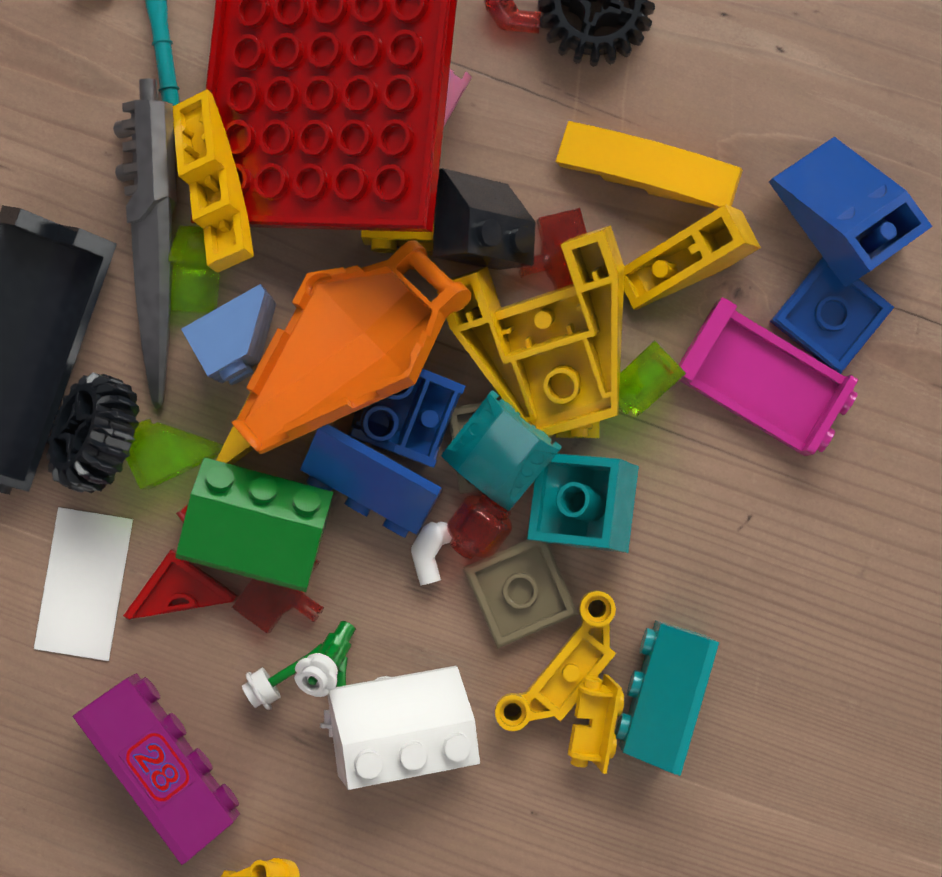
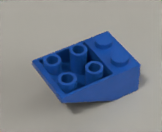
(849, 209)

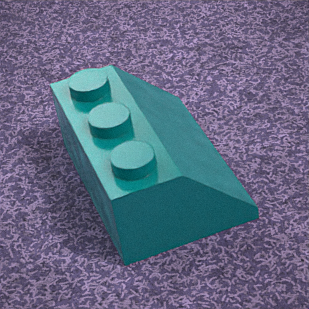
(666, 696)

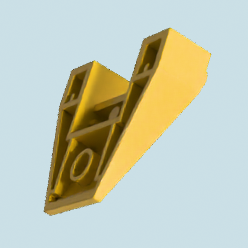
(558, 350)

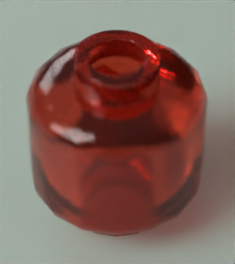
(479, 527)

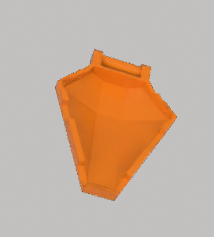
(347, 346)

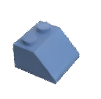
(232, 335)

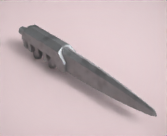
(151, 222)

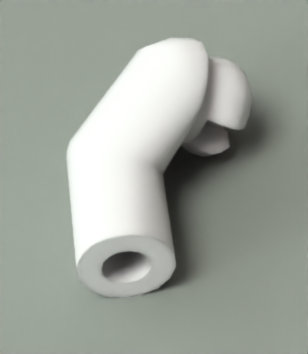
(426, 548)

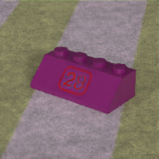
(159, 766)

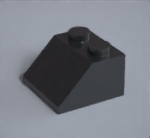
(481, 223)

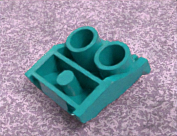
(500, 451)

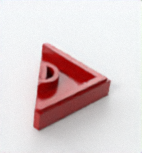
(178, 587)

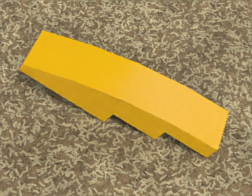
(648, 165)
(213, 181)

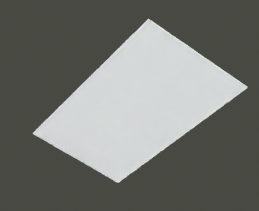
(83, 584)

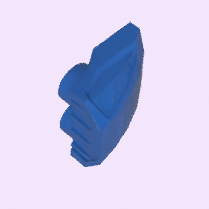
(411, 419)

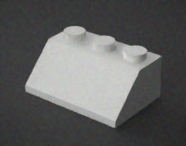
(402, 727)

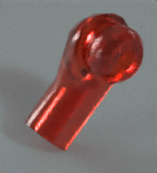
(510, 18)

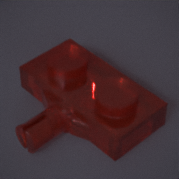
(554, 231)
(266, 603)

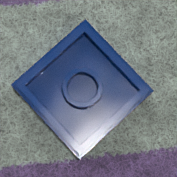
(829, 318)

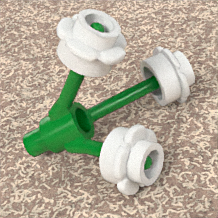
(315, 672)

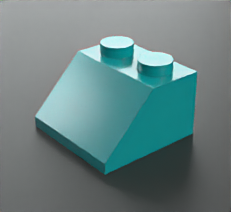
(584, 503)

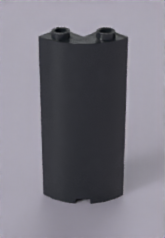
(46, 302)

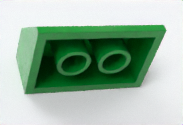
(254, 524)

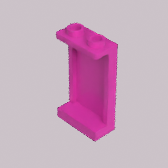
(766, 380)

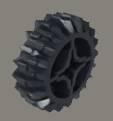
(583, 42)
(92, 433)

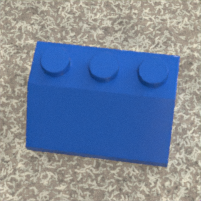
(370, 480)

